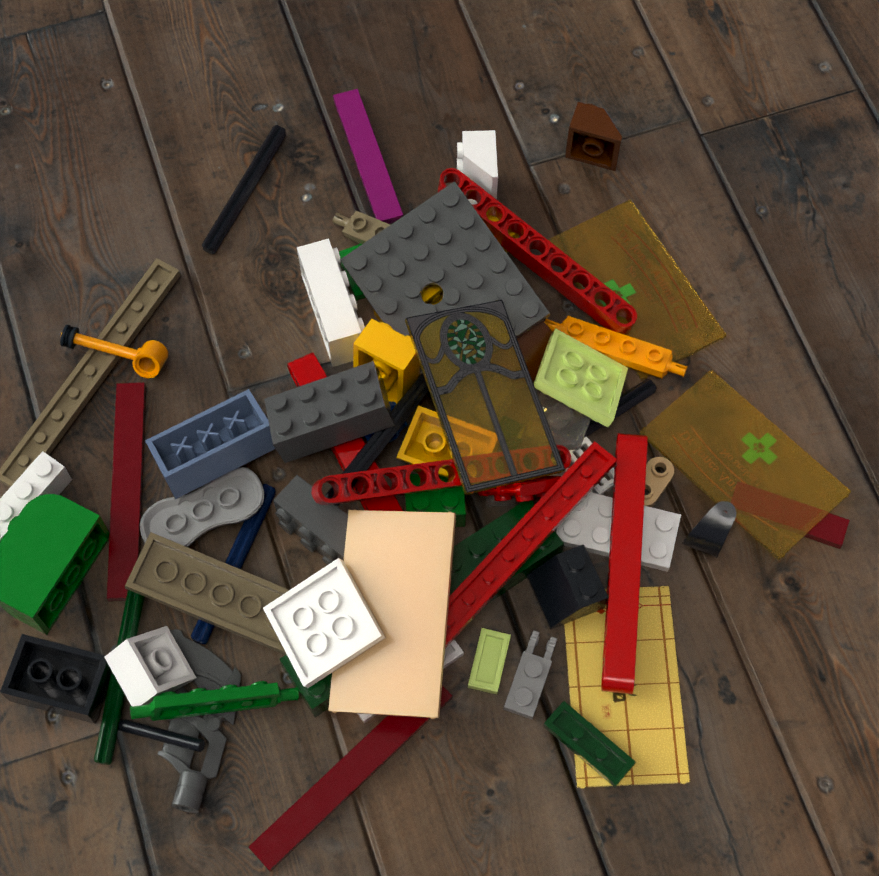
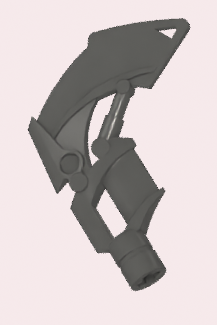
(211, 675)

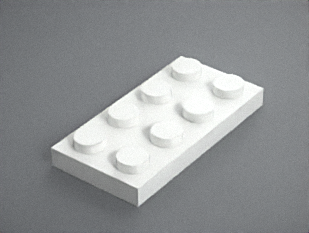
(591, 526)

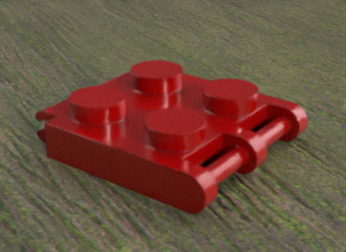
(522, 490)

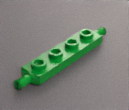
(222, 700)

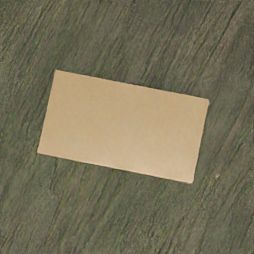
(405, 578)

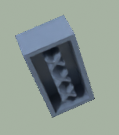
(211, 443)

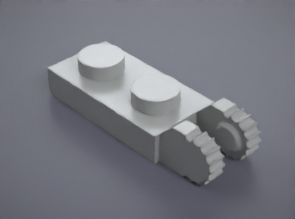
(530, 678)

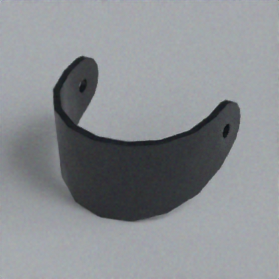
(712, 529)

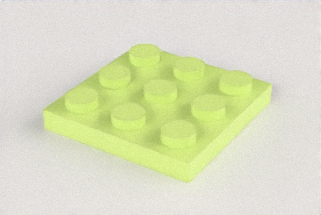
(581, 377)

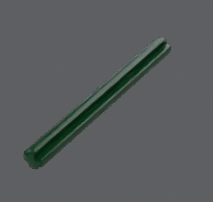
(115, 694)

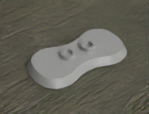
(218, 503)

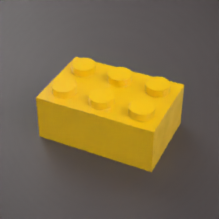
(392, 355)

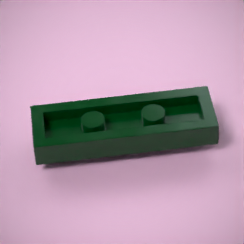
(589, 744)

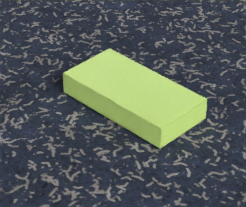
(489, 661)

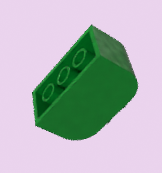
(47, 558)

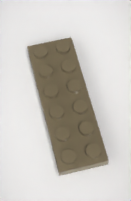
(206, 589)

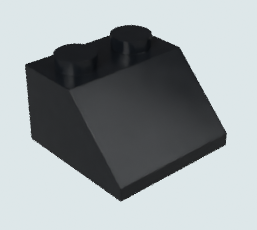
(568, 587)

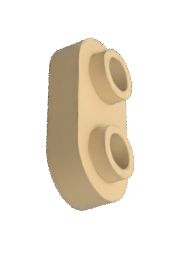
(657, 482)

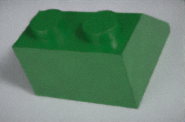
(437, 500)

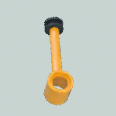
(141, 363)

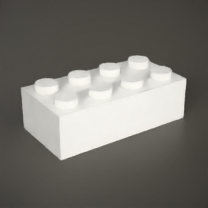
(330, 299)

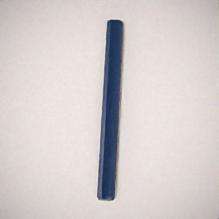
(238, 554)

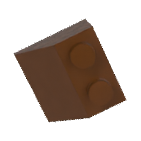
(593, 137)

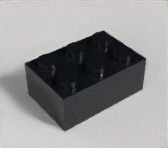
(57, 678)

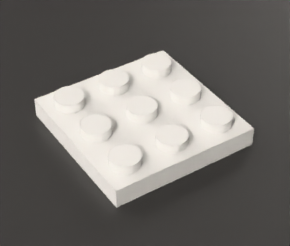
(323, 623)

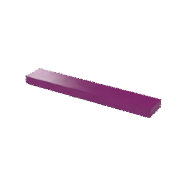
(367, 156)

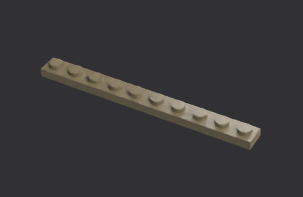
(90, 371)

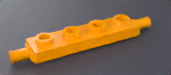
(621, 348)

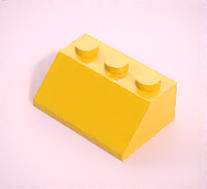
(425, 440)

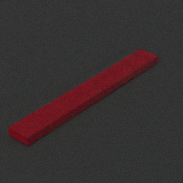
(126, 487)
(336, 786)

